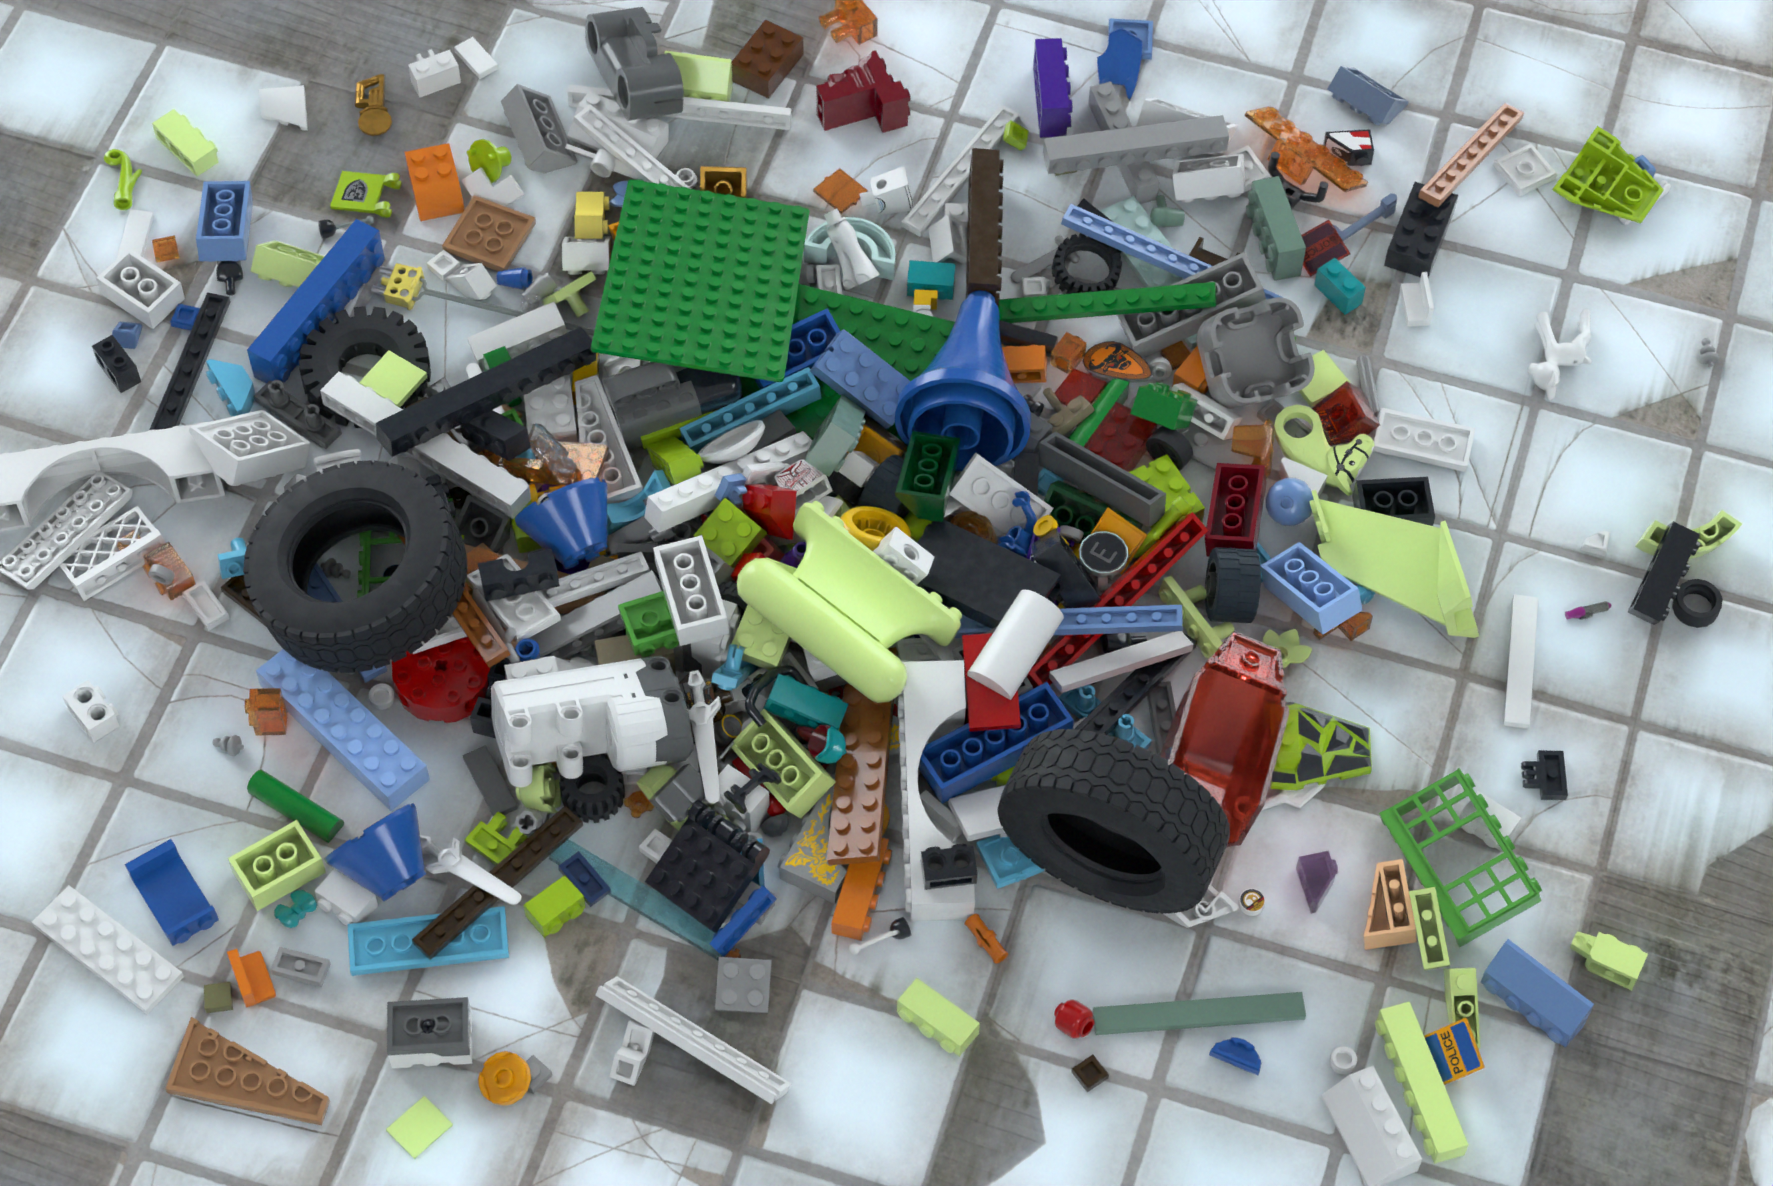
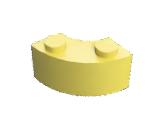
(590, 215)

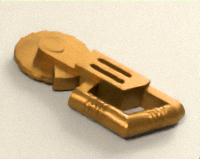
(374, 117)

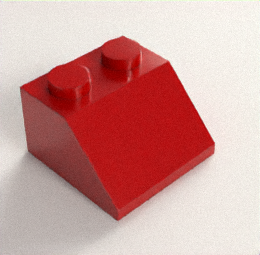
(771, 508)

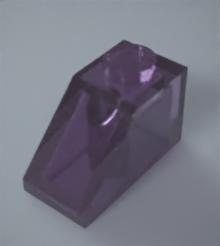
(1316, 877)

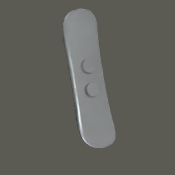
(1209, 448)

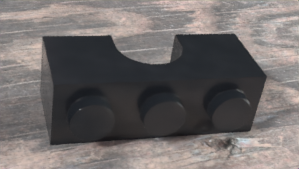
(501, 582)
(481, 715)

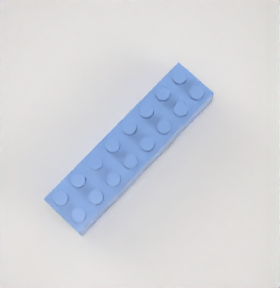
(346, 729)

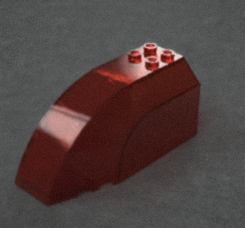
(1232, 728)

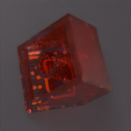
(1345, 414)

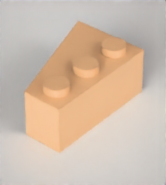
(1390, 910)

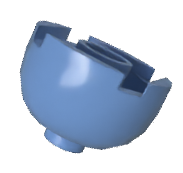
(1289, 501)

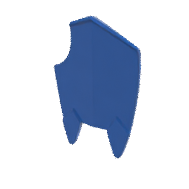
(1121, 60)

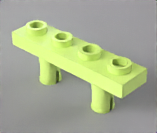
(1197, 627)

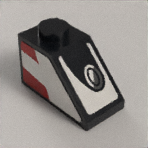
(1352, 146)

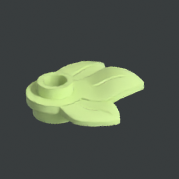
(1289, 645)

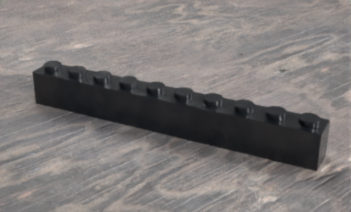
(485, 392)

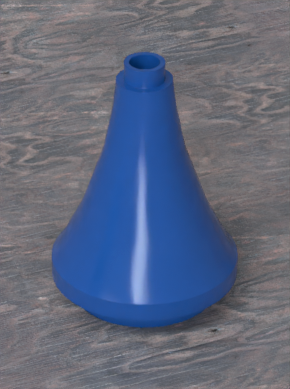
(969, 390)

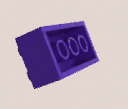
(1052, 87)

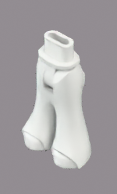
(854, 262)

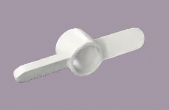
(604, 162)

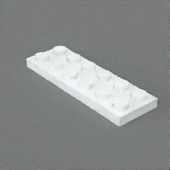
(108, 949)

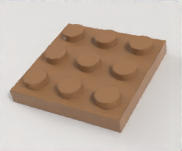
(489, 234)

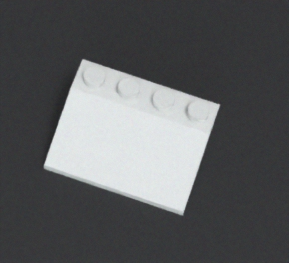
(250, 447)

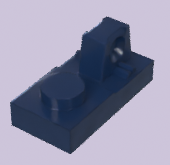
(584, 878)

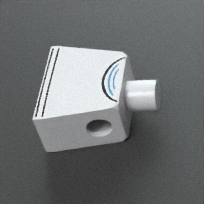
(889, 193)

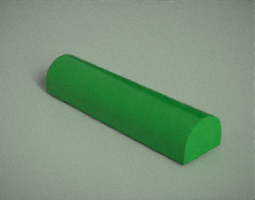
(294, 805)

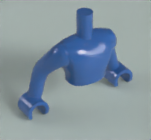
(1017, 539)

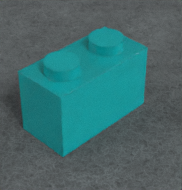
(931, 276)
(1339, 286)

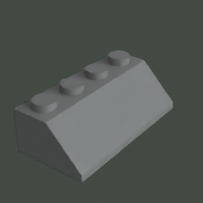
(537, 129)

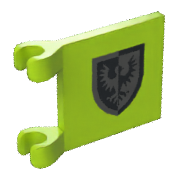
(362, 192)

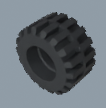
(594, 805)

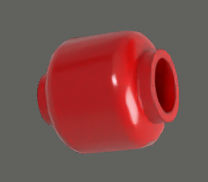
(1074, 1019)

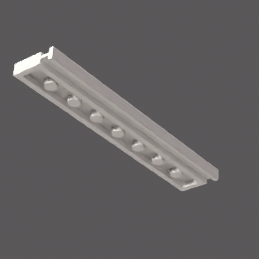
(693, 1039)

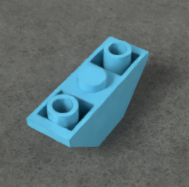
(233, 386)

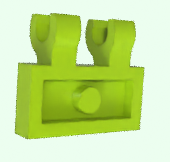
(490, 844)

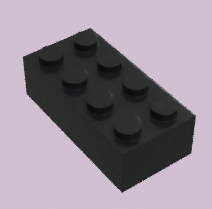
(1419, 233)

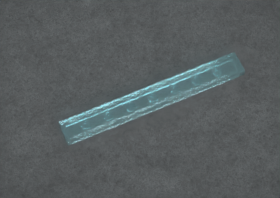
(643, 899)

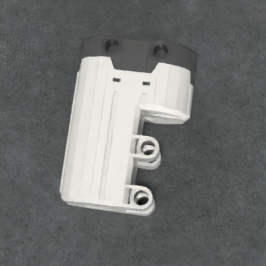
(611, 708)

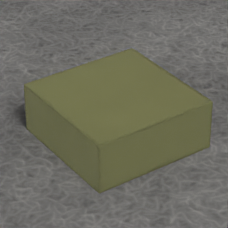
(218, 997)

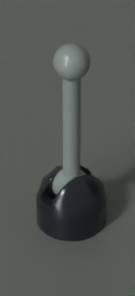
(328, 228)

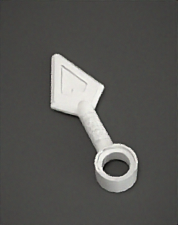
(1295, 798)

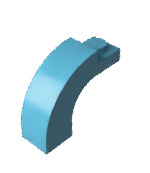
(626, 512)

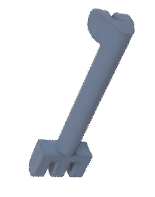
(1386, 209)

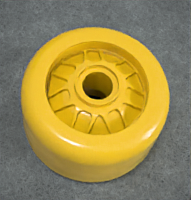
(872, 524)

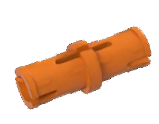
(986, 938)

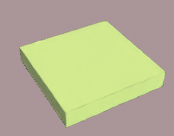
(394, 378)
(1325, 380)

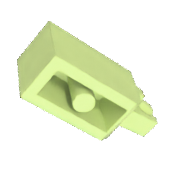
(1610, 957)

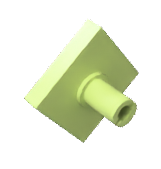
(571, 294)

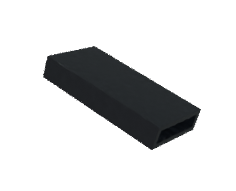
(979, 574)

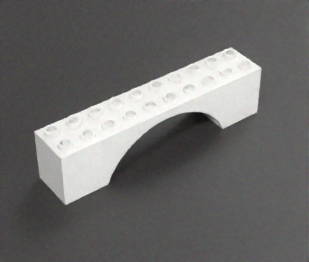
(161, 456)
(927, 710)

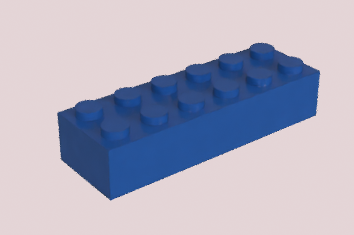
(972, 757)

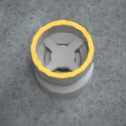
(726, 730)

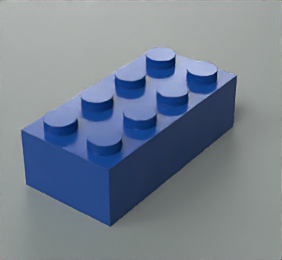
(807, 343)

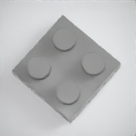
(743, 985)

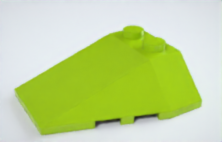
(1609, 180)

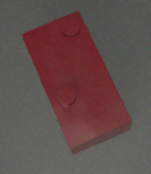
(1235, 506)

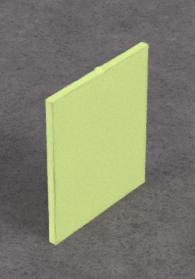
(419, 1127)

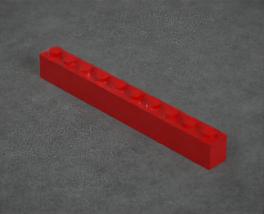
(1122, 593)

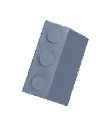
(1366, 95)

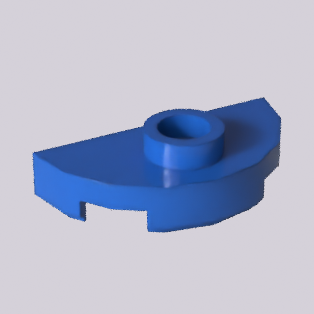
(1237, 1053)

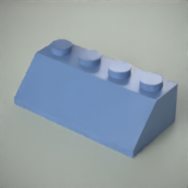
(1536, 993)

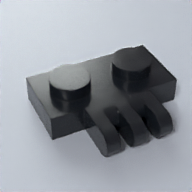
(1547, 775)

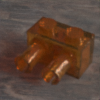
(855, 18)

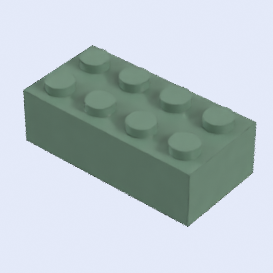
(1275, 228)
(836, 436)

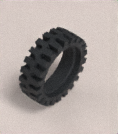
(1089, 244)

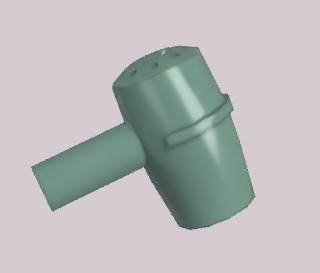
(1166, 216)

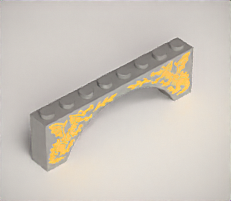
(807, 859)

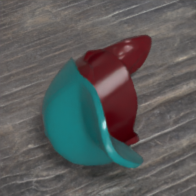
(825, 743)

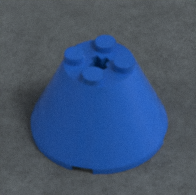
(570, 521)
(384, 856)

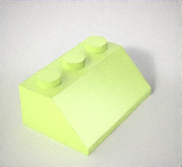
(705, 76)
(284, 263)

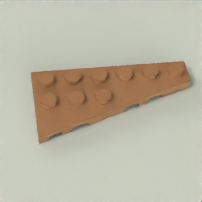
(233, 1076)

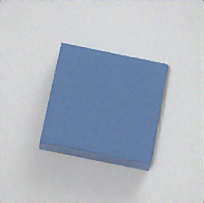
(1141, 28)

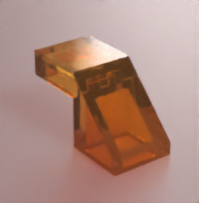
(1351, 627)

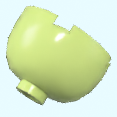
(543, 791)

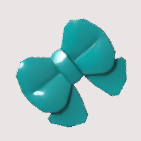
(303, 903)

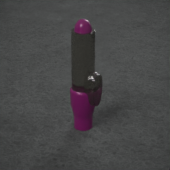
(1587, 611)

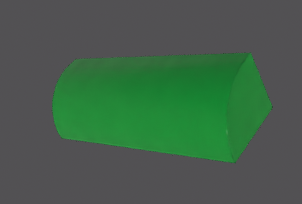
(1114, 391)

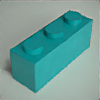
(804, 704)

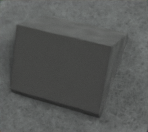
(483, 524)

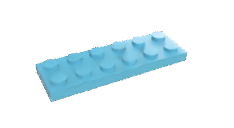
(389, 947)

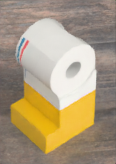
(925, 301)

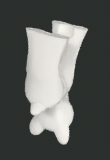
(1547, 374)

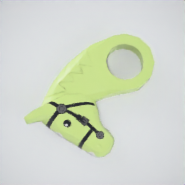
(1339, 463)

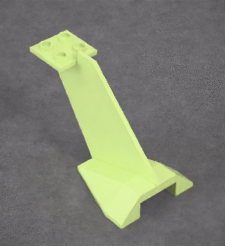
(1398, 561)

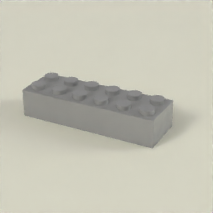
(1235, 287)

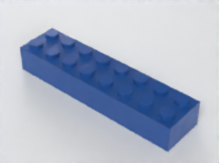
(318, 297)

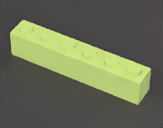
(1421, 1083)

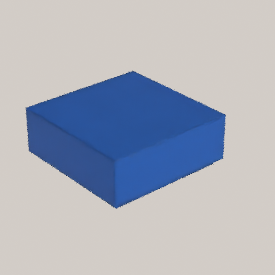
(184, 317)

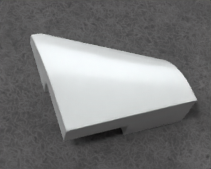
(284, 105)

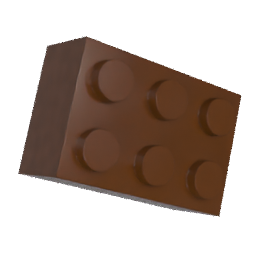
(767, 59)

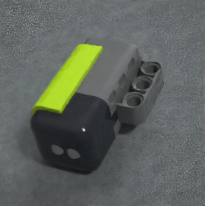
(661, 398)

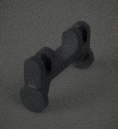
(740, 794)

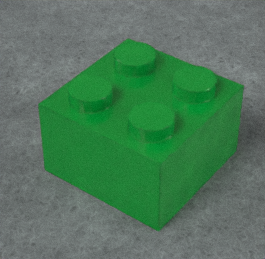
(1164, 406)

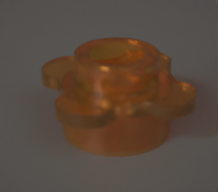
(638, 797)

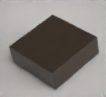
(1090, 1073)

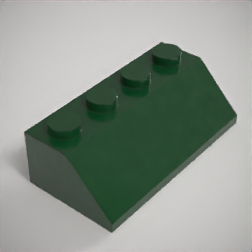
(928, 474)
(1078, 508)

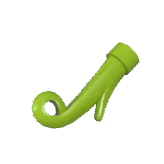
(123, 195)
(1174, 513)

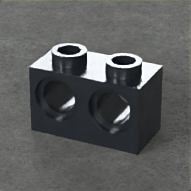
(116, 363)
(950, 874)

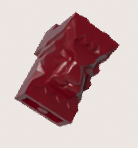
(862, 94)

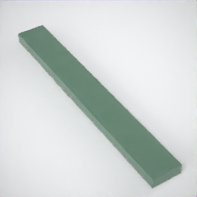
(1199, 1013)

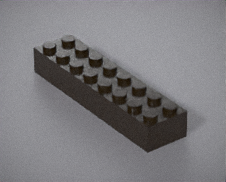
(983, 221)

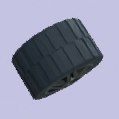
(882, 486)
(1232, 585)

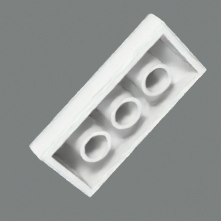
(1016, 643)

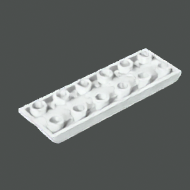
(65, 530)

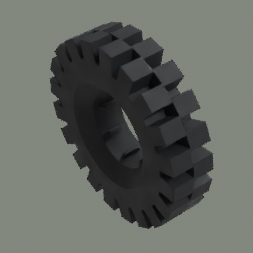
(356, 336)

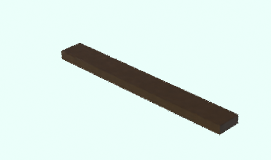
(509, 870)

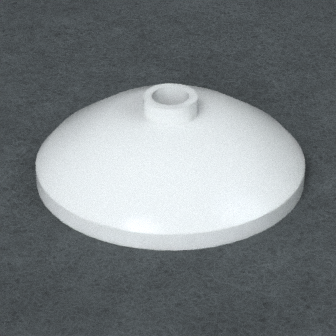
(733, 443)

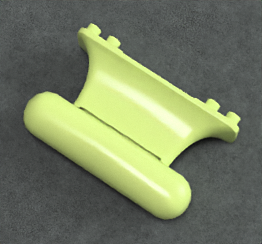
(846, 605)

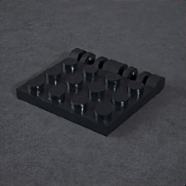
(705, 867)

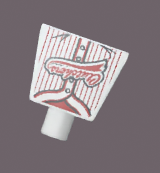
(806, 480)

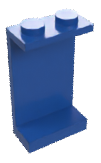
(171, 893)

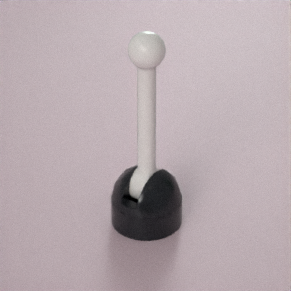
(898, 929)

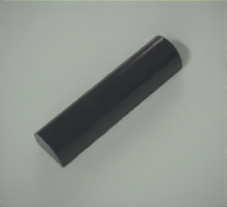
(1021, 336)

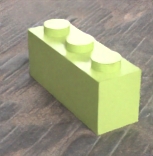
(185, 142)
(1429, 928)
(937, 1017)

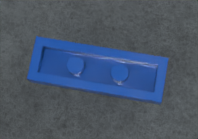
(742, 920)

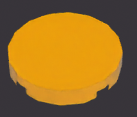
(504, 1078)

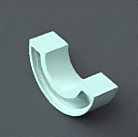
(871, 238)

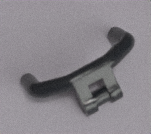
(1296, 194)
(752, 690)

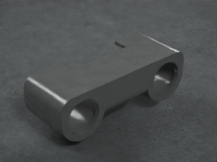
(628, 61)

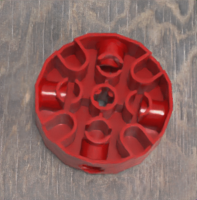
(441, 681)

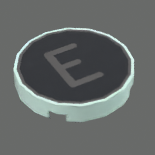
(1103, 554)

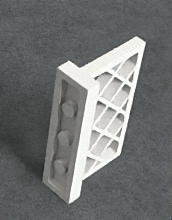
(118, 563)

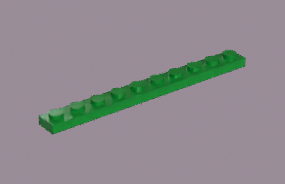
(1108, 303)

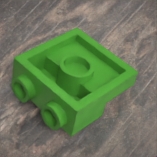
(648, 624)

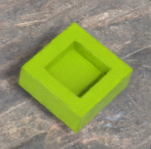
(1015, 135)

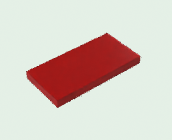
(986, 707)

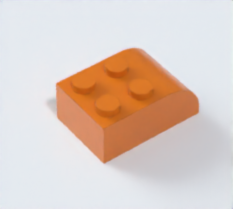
(434, 182)

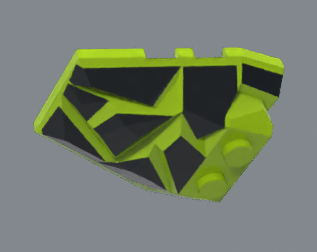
(1320, 749)

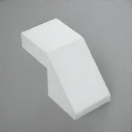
(633, 1053)

